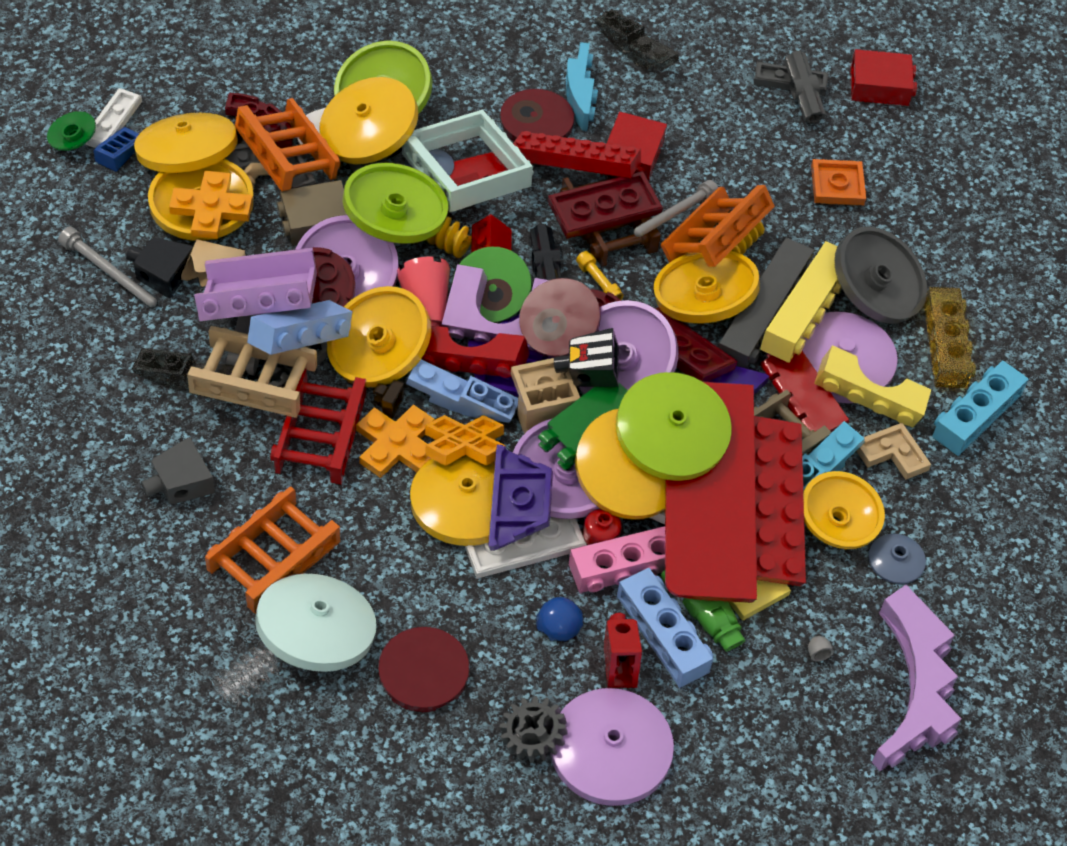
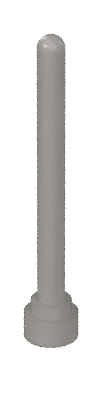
(702, 193)
(72, 240)

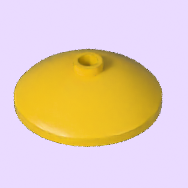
(850, 501)

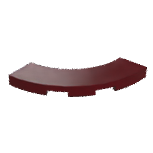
(259, 109)

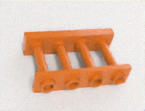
(273, 157)
(727, 234)
(301, 555)

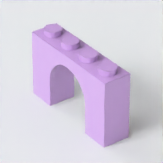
(464, 304)

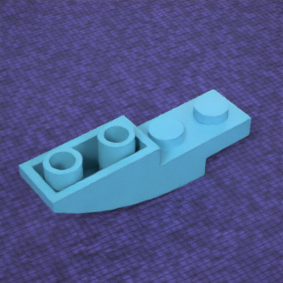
(580, 87)
(831, 453)

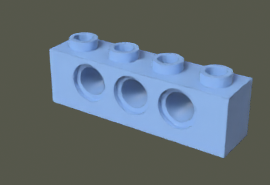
(681, 665)

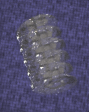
(245, 673)

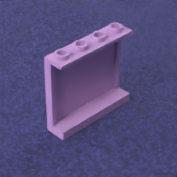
(257, 284)

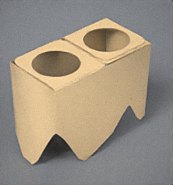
(203, 252)

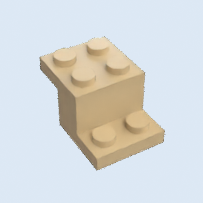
(541, 392)

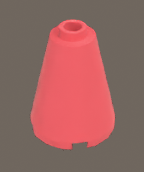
(429, 283)

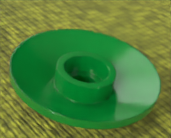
(71, 131)

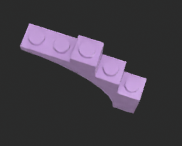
(924, 645)

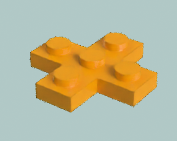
(211, 204)
(394, 440)
(457, 440)

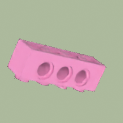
(585, 560)

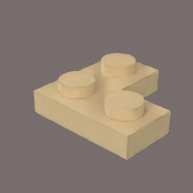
(897, 445)

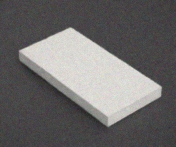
(540, 546)

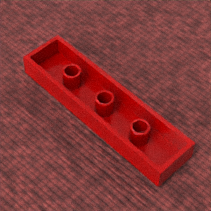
(579, 154)

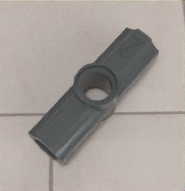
(805, 87)

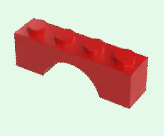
(489, 359)

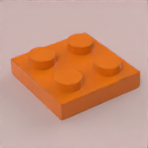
(838, 182)

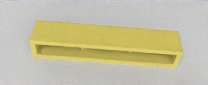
(803, 307)

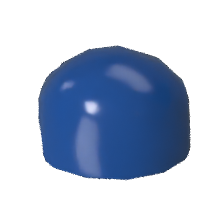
(559, 619)

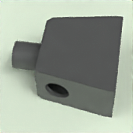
(179, 474)

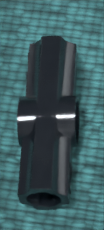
(545, 256)

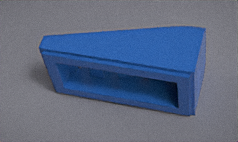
(115, 160)

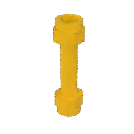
(587, 262)

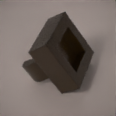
(390, 397)

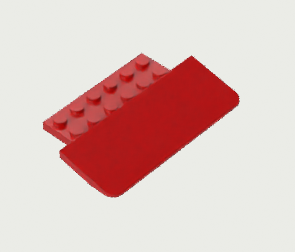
(743, 514)

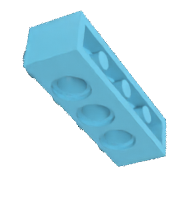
(979, 407)

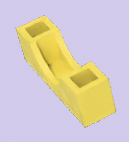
(842, 375)

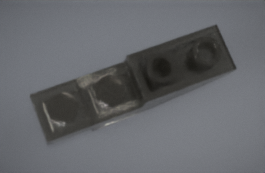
(632, 42)
(171, 368)

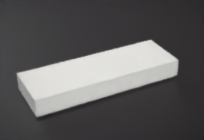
(114, 116)

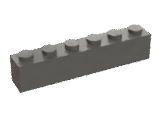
(777, 282)

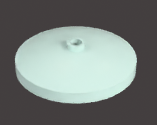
(315, 622)

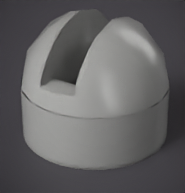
(820, 648)

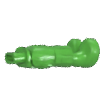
(716, 619)

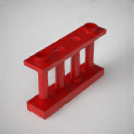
(341, 441)

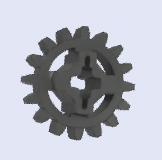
(533, 729)

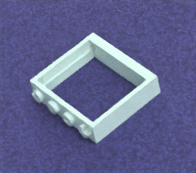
(462, 128)

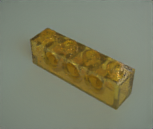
(949, 337)

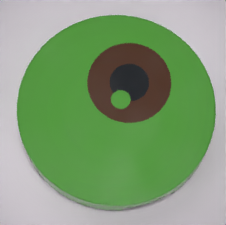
(506, 285)

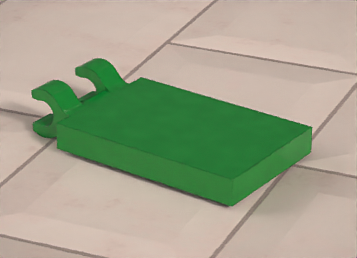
(573, 421)

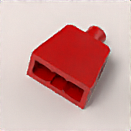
(620, 640)

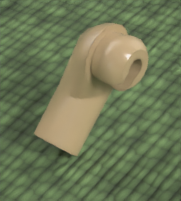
(254, 170)

